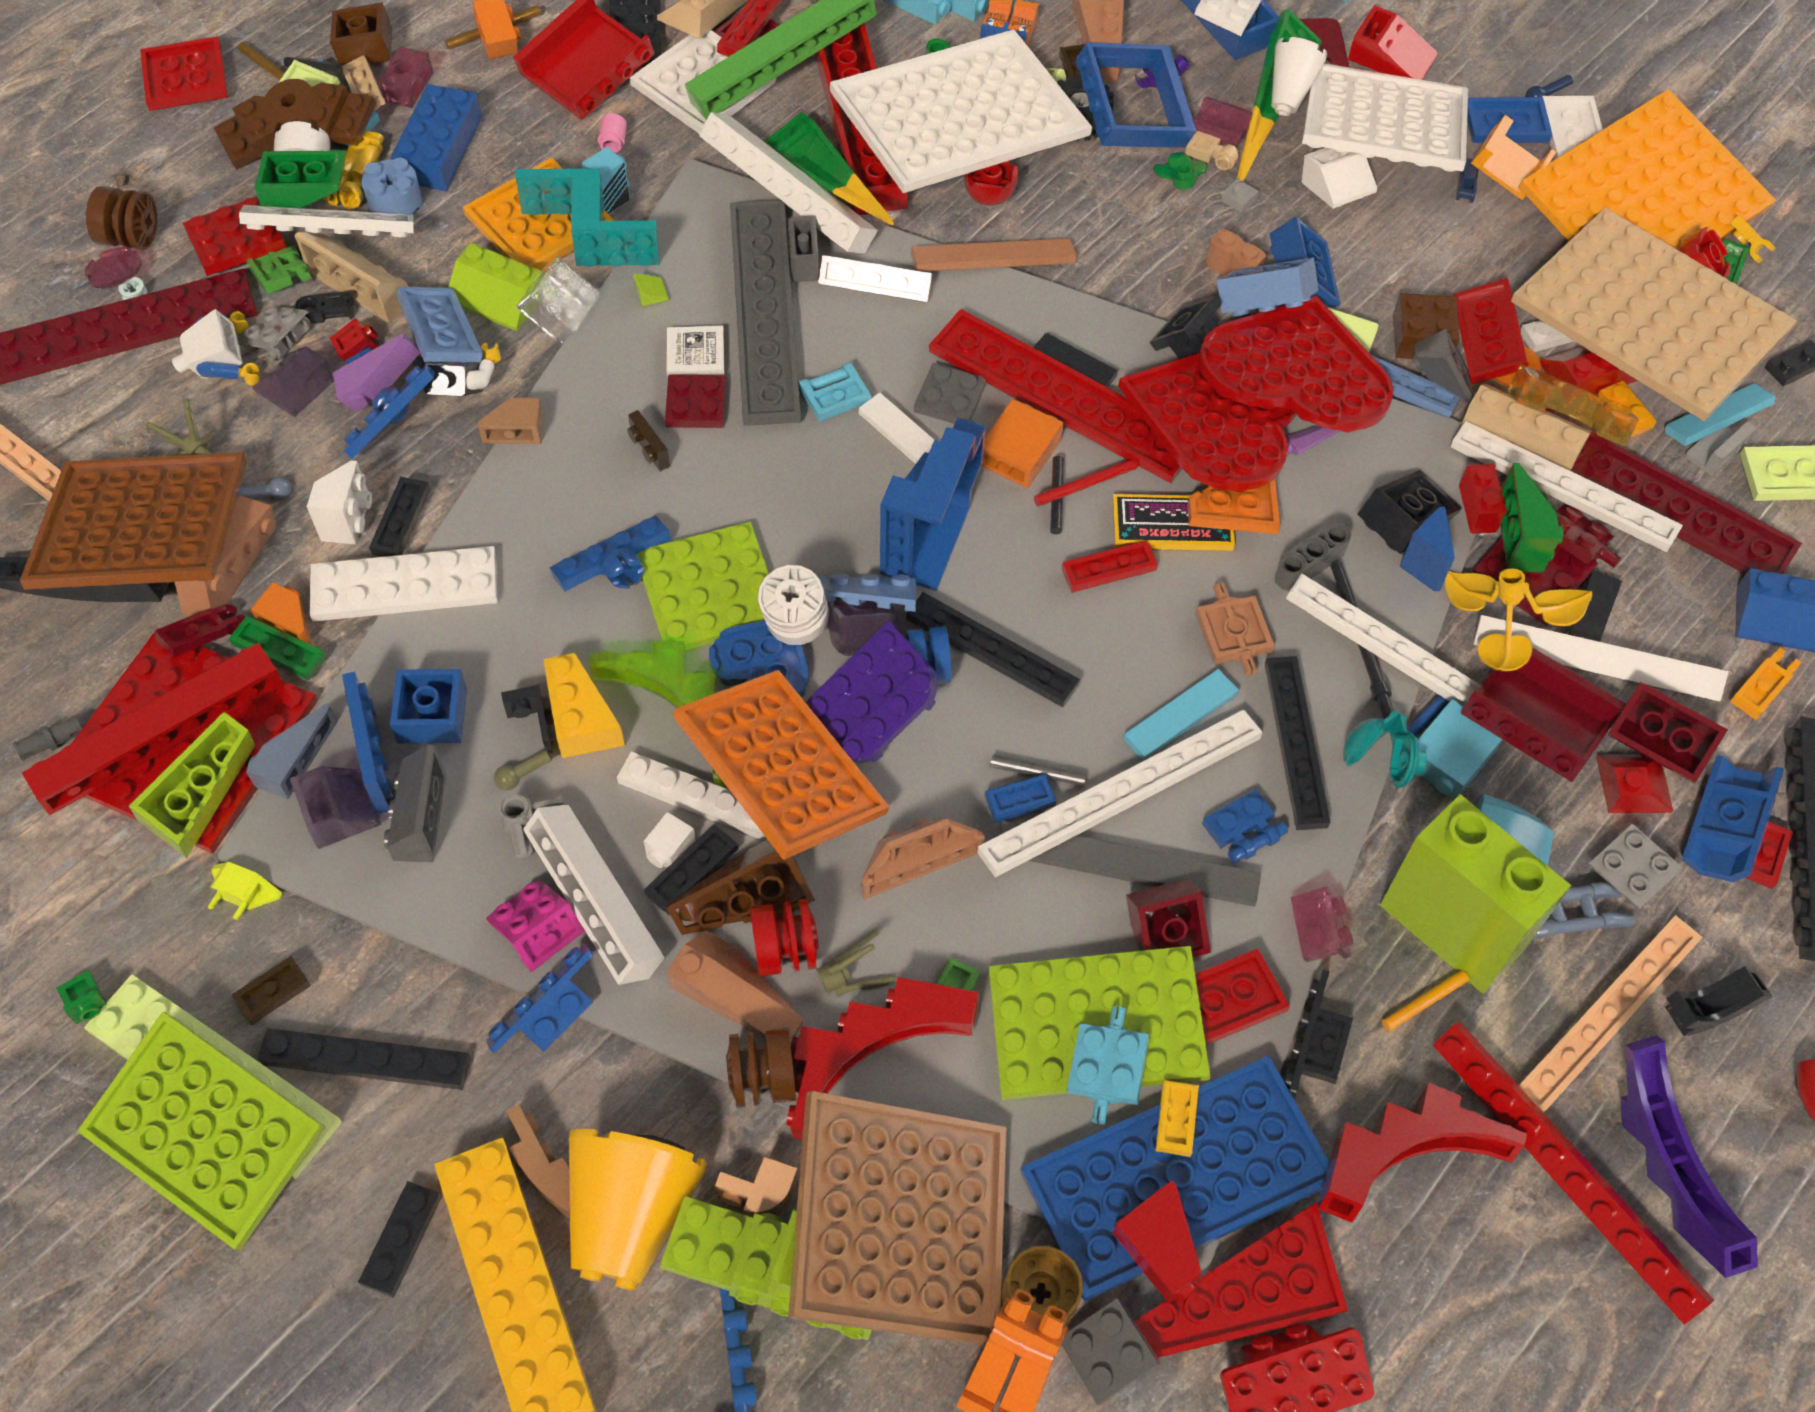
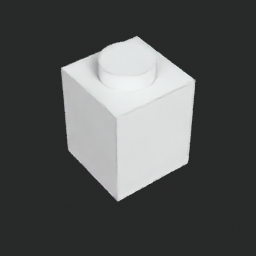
(668, 841)

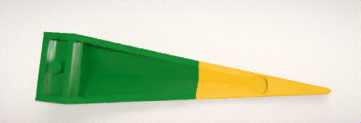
(1263, 113)
(812, 153)

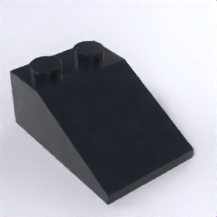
(1403, 507)

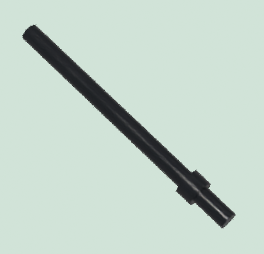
(1379, 689)

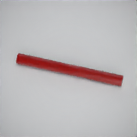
(1085, 482)

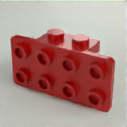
(1299, 1373)

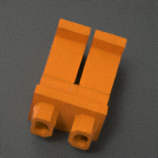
(1014, 1334)

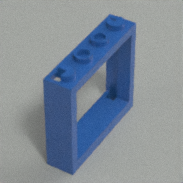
(1168, 83)

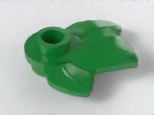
(1181, 170)

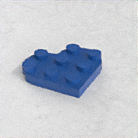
(753, 651)

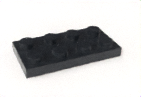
(640, 19)

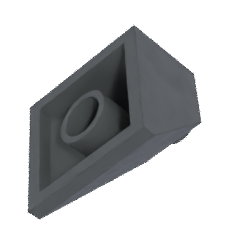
(1443, 364)

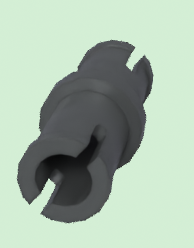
(47, 738)

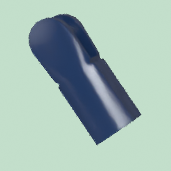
(1467, 182)

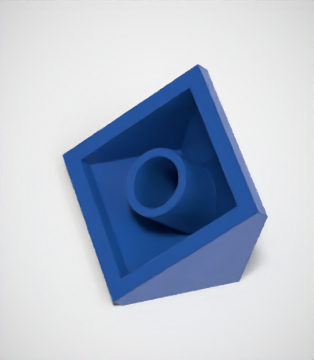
(1430, 551)

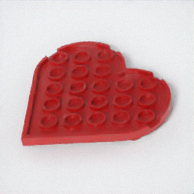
(1298, 361)
(1208, 434)

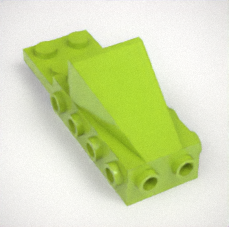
(739, 1255)

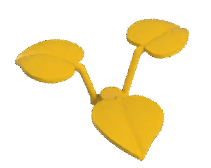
(1505, 651)

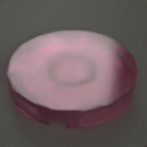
(113, 268)

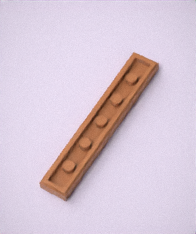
(993, 254)

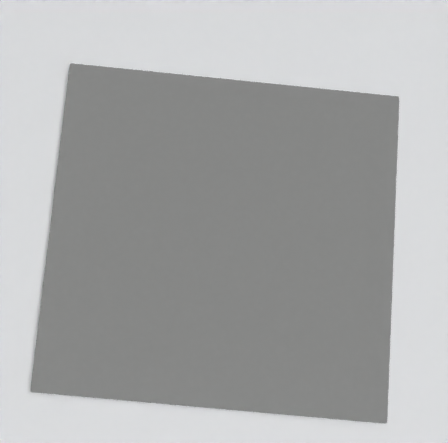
(817, 506)

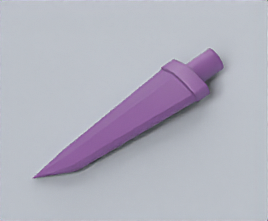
(1307, 439)

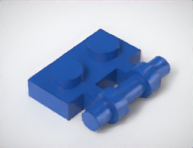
(1240, 818)

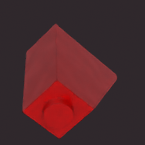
(1162, 1243)

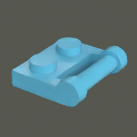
(836, 397)

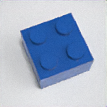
(428, 706)

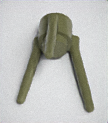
(834, 972)

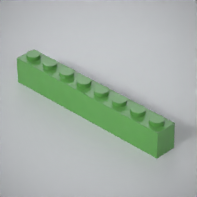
(776, 53)

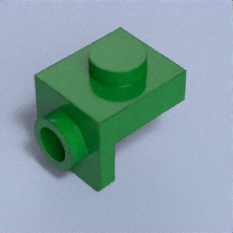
(81, 997)

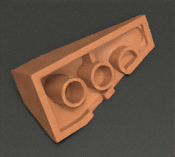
(730, 985)

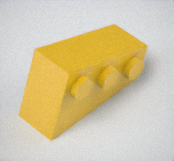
(578, 710)

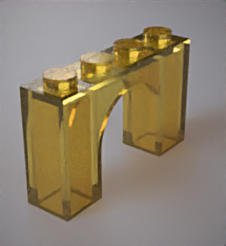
(1544, 391)

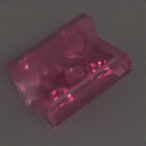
(1223, 121)
(1321, 924)

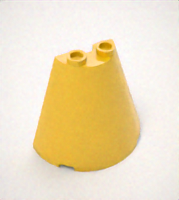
(624, 1202)

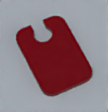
(1330, 34)

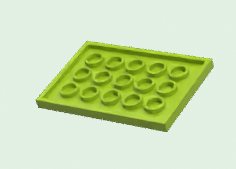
(1046, 1000)
(201, 1130)

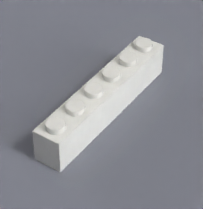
(593, 894)

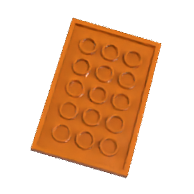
(781, 763)

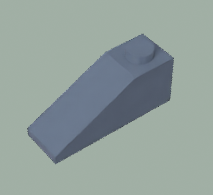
(290, 753)

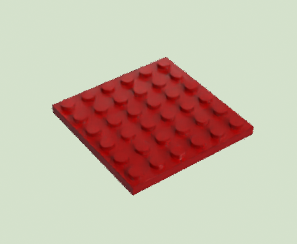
(155, 674)

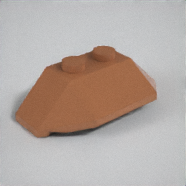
(917, 852)

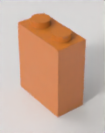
(1021, 443)

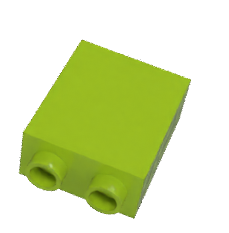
(1473, 893)

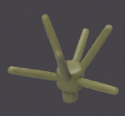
(192, 443)

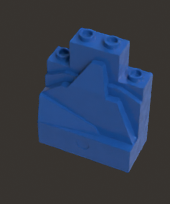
(929, 506)

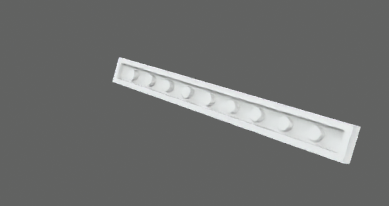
(1118, 793)

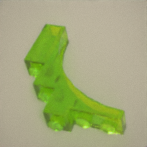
(657, 672)

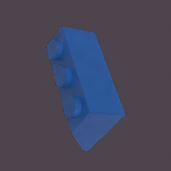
(1298, 241)
(1776, 610)

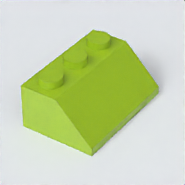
(491, 285)

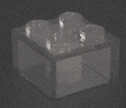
(558, 300)

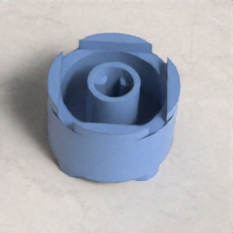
(391, 187)

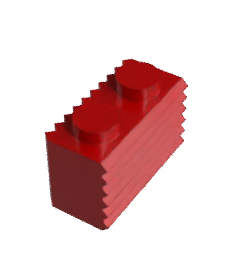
(1482, 498)

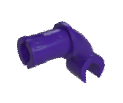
(1149, 81)

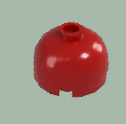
(992, 184)
(1707, 250)

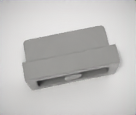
(1719, 448)

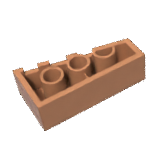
(1100, 23)
(247, 534)

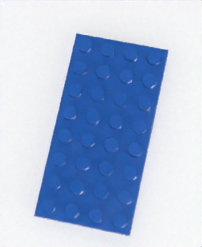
(1245, 1163)

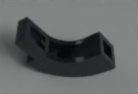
(1718, 1002)

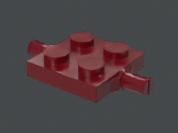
(1585, 538)

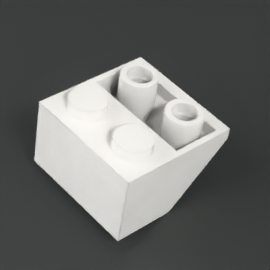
(1338, 176)
(340, 504)

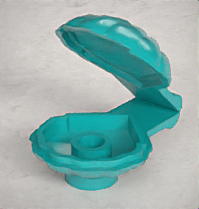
(1406, 755)

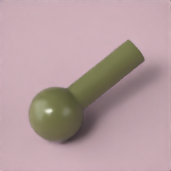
(508, 777)

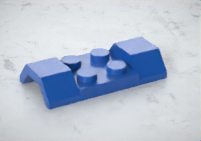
(1731, 821)

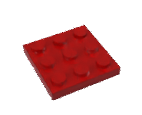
(183, 73)
(225, 242)

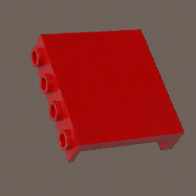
(582, 57)

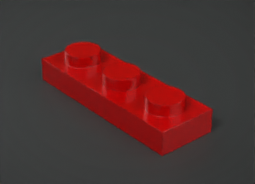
(1109, 566)

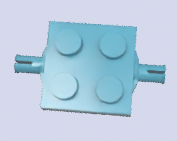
(1108, 1064)

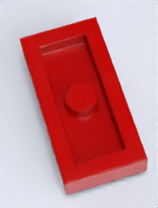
(1771, 856)

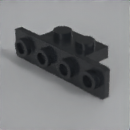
(1323, 1042)

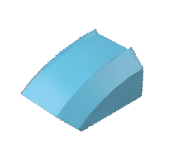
(1520, 825)

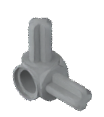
(514, 825)

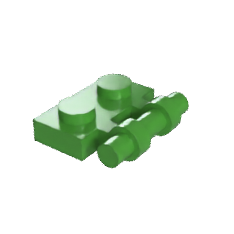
(273, 274)

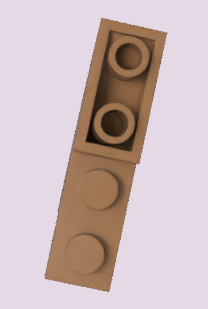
(535, 1160)

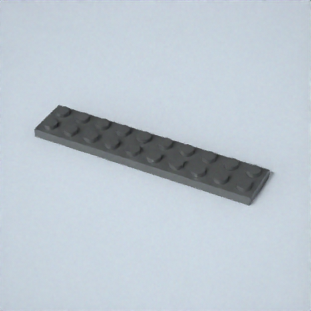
(764, 314)

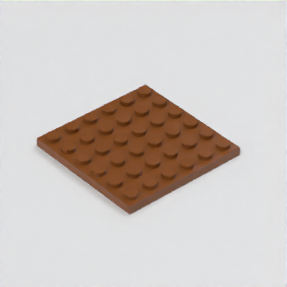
(135, 521)

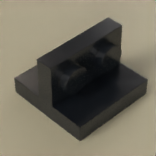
(1187, 328)

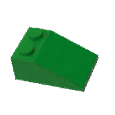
(298, 177)
(1529, 525)

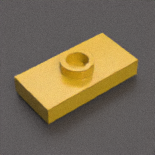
(1177, 1118)

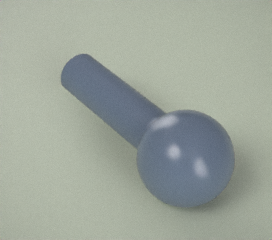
(278, 488)

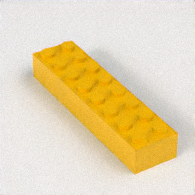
(513, 1282)

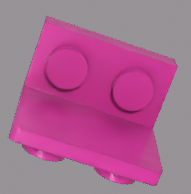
(536, 923)

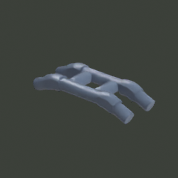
(1592, 919)

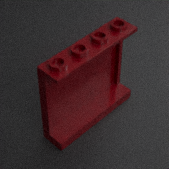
(1545, 713)

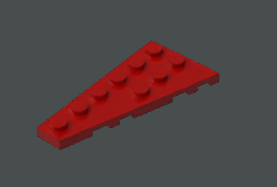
(1265, 1287)

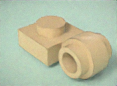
(1205, 147)

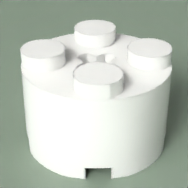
(301, 137)

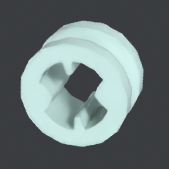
(132, 284)

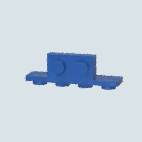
(550, 1008)

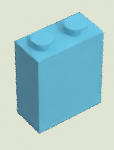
(1455, 750)

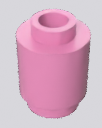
(612, 132)

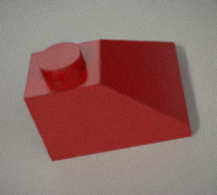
(1633, 784)

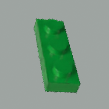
(280, 647)

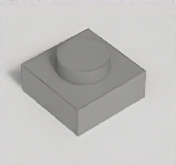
(1239, 195)

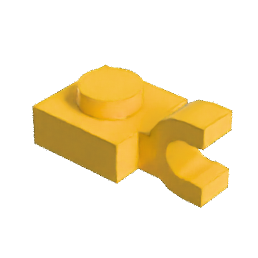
(1745, 233)

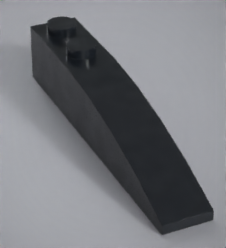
(13, 567)

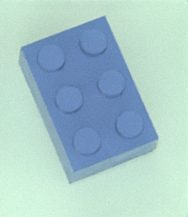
(1268, 286)

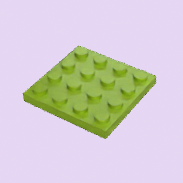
(704, 584)

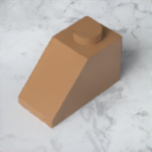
(513, 422)

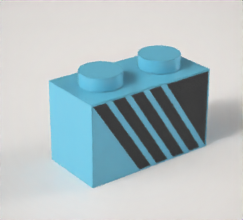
(613, 177)

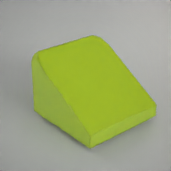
(649, 289)

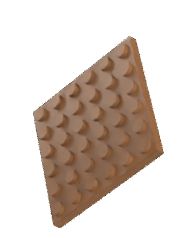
(898, 1220)

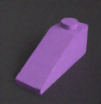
(365, 377)

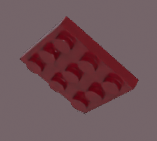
(1561, 573)

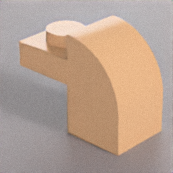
(767, 1194)

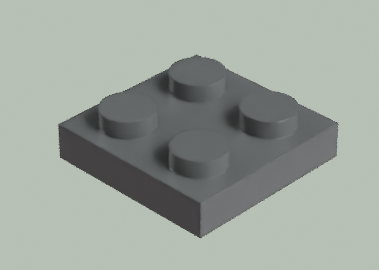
(949, 394)
(1109, 1351)

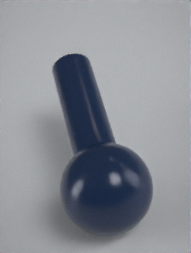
(1538, 91)

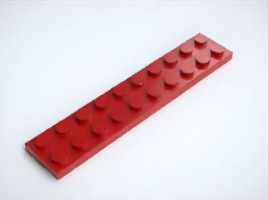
(1053, 390)

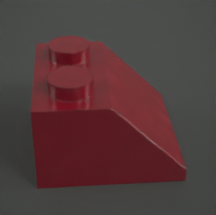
(1169, 917)

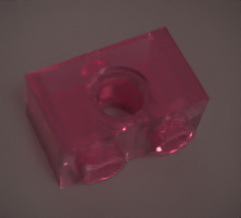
(405, 77)

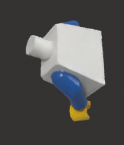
(213, 348)

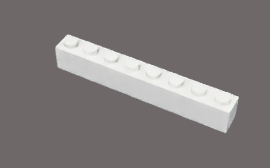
(788, 183)

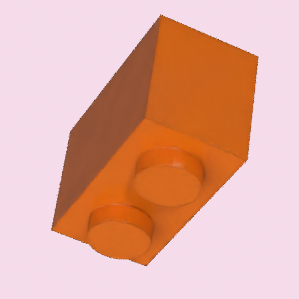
(496, 28)

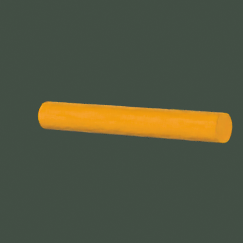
(1425, 1000)

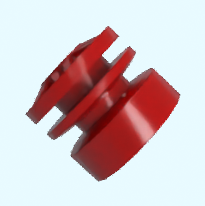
(784, 937)

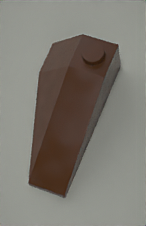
(747, 881)

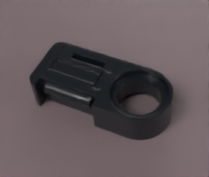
(327, 306)

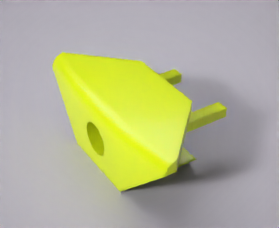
(241, 888)

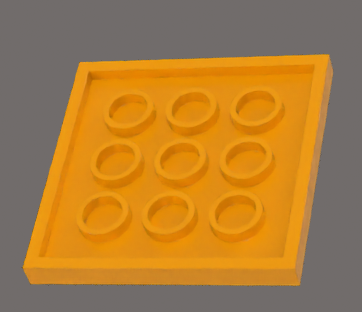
(519, 236)

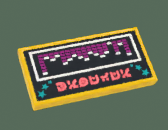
(1163, 524)

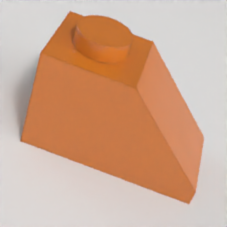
(283, 610)

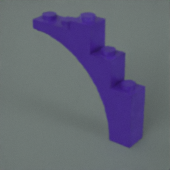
(1674, 1166)

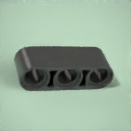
(1325, 545)

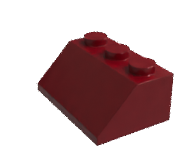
(1667, 732)

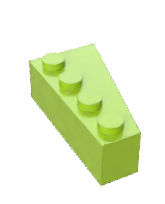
(194, 785)

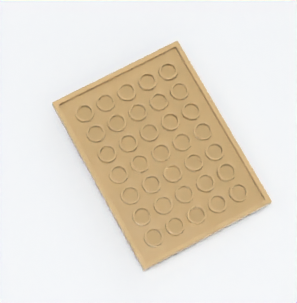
(1654, 313)

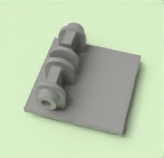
(277, 331)
(1635, 866)

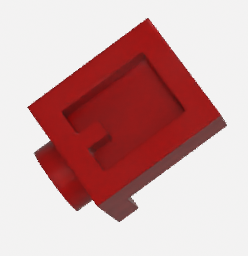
(354, 338)

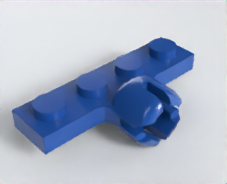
(388, 407)
(612, 557)

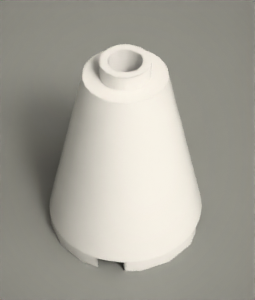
(1294, 73)

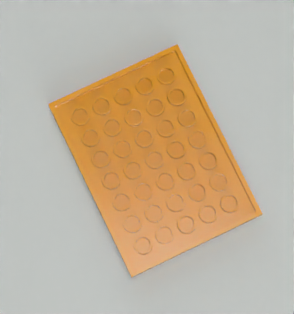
(1655, 172)

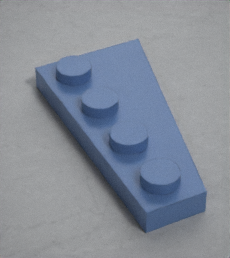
(870, 587)

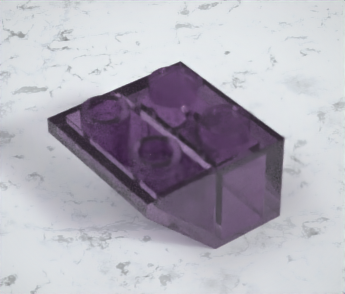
(334, 804)

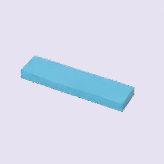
(1733, 409)
(1180, 715)

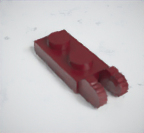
(199, 629)

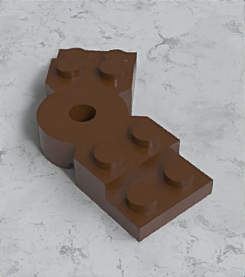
(323, 106)

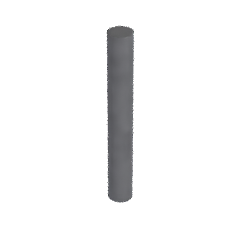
(1037, 769)

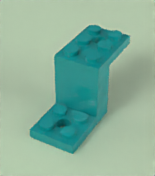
(581, 195)

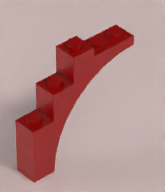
(913, 1011)
(1399, 1134)

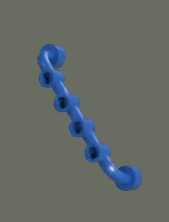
(738, 1356)

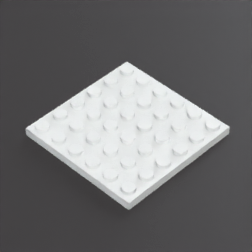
(1388, 117)

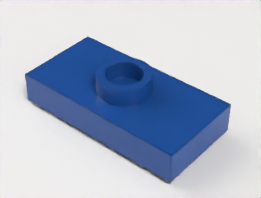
(1020, 798)

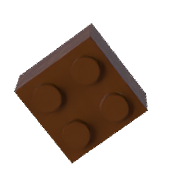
(361, 32)
(1420, 317)

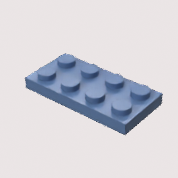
(439, 325)

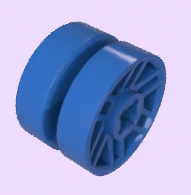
(934, 651)

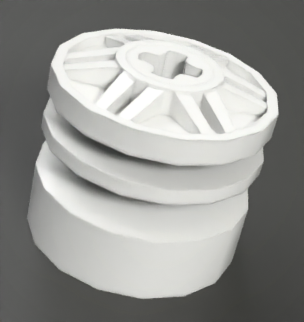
(804, 616)

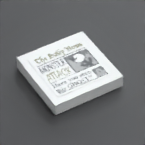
(695, 350)

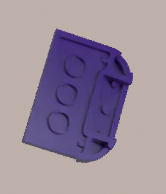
(875, 694)

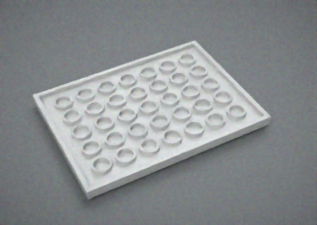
(959, 110)

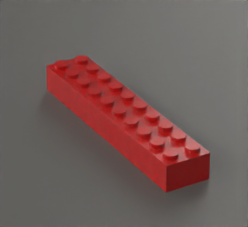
(843, 59)

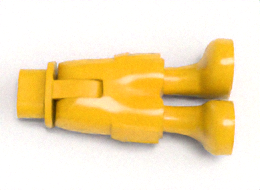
(356, 159)

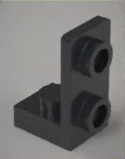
(529, 700)

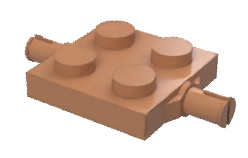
(1234, 629)

